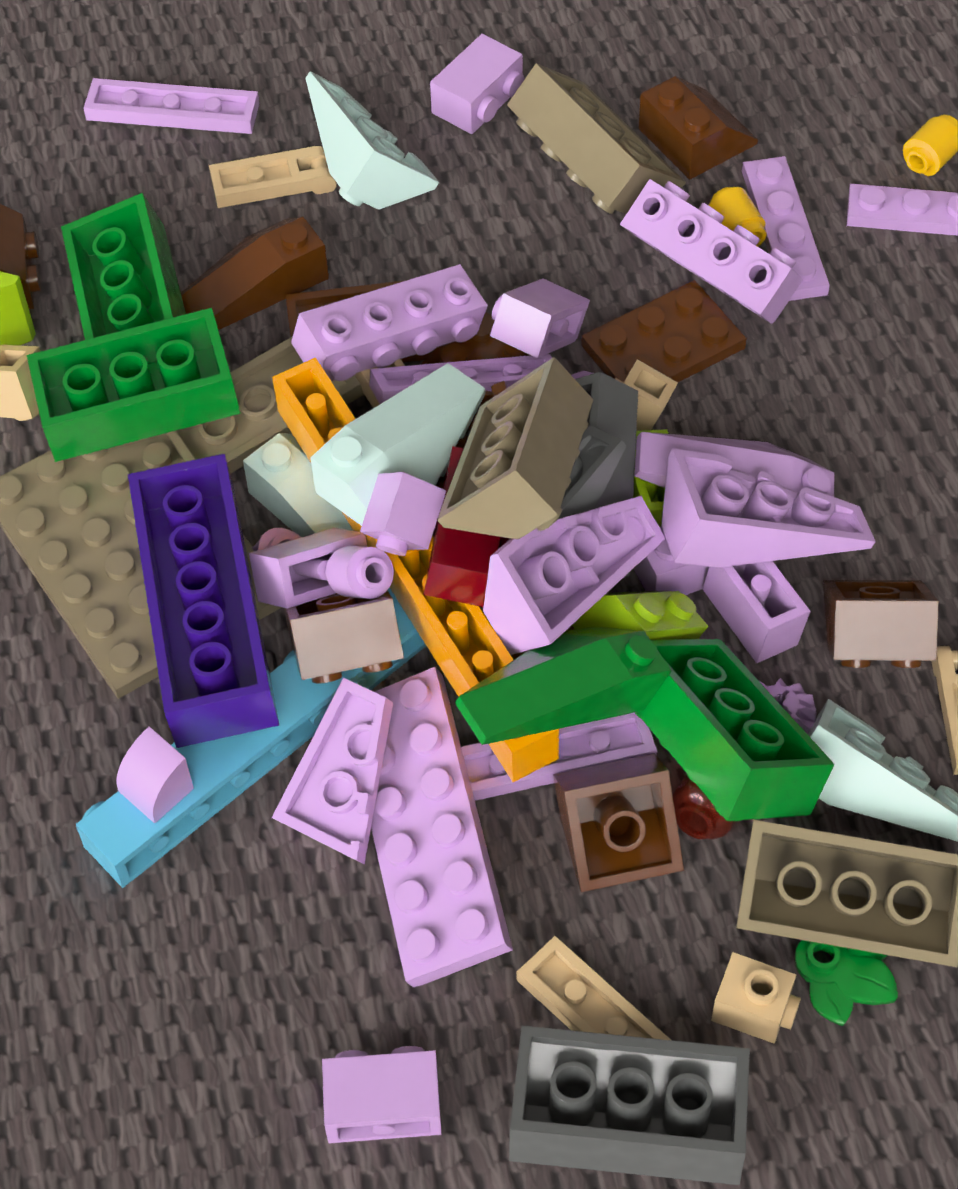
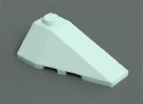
(403, 434)
(875, 782)

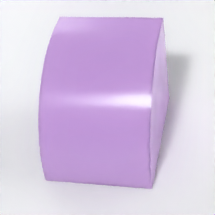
(153, 775)

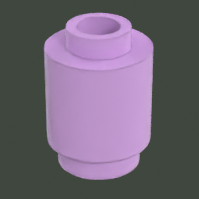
(359, 572)

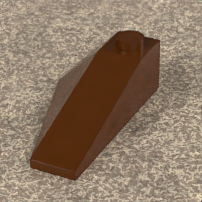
(260, 272)

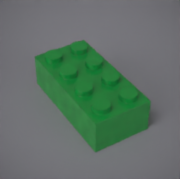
(122, 268)
(132, 384)
(733, 735)

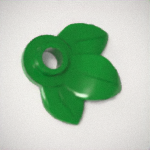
(846, 979)

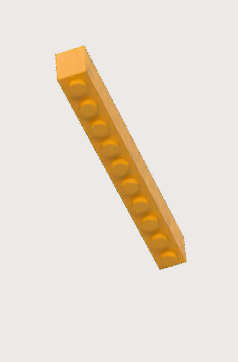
(451, 630)

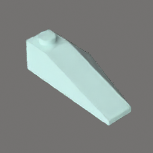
(362, 153)
(284, 484)

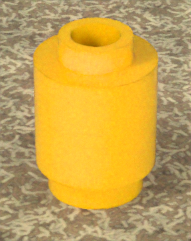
(932, 145)
(739, 210)

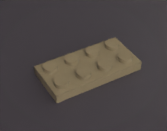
(259, 417)

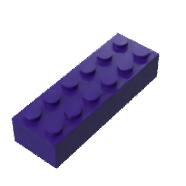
(201, 602)

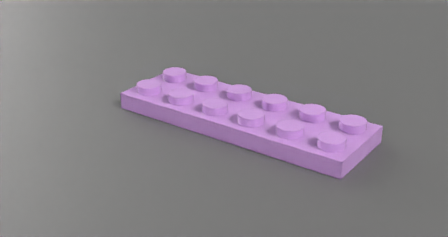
(433, 839)

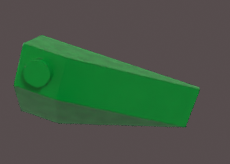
(569, 683)

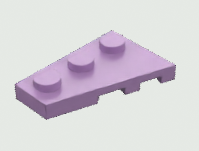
(340, 772)

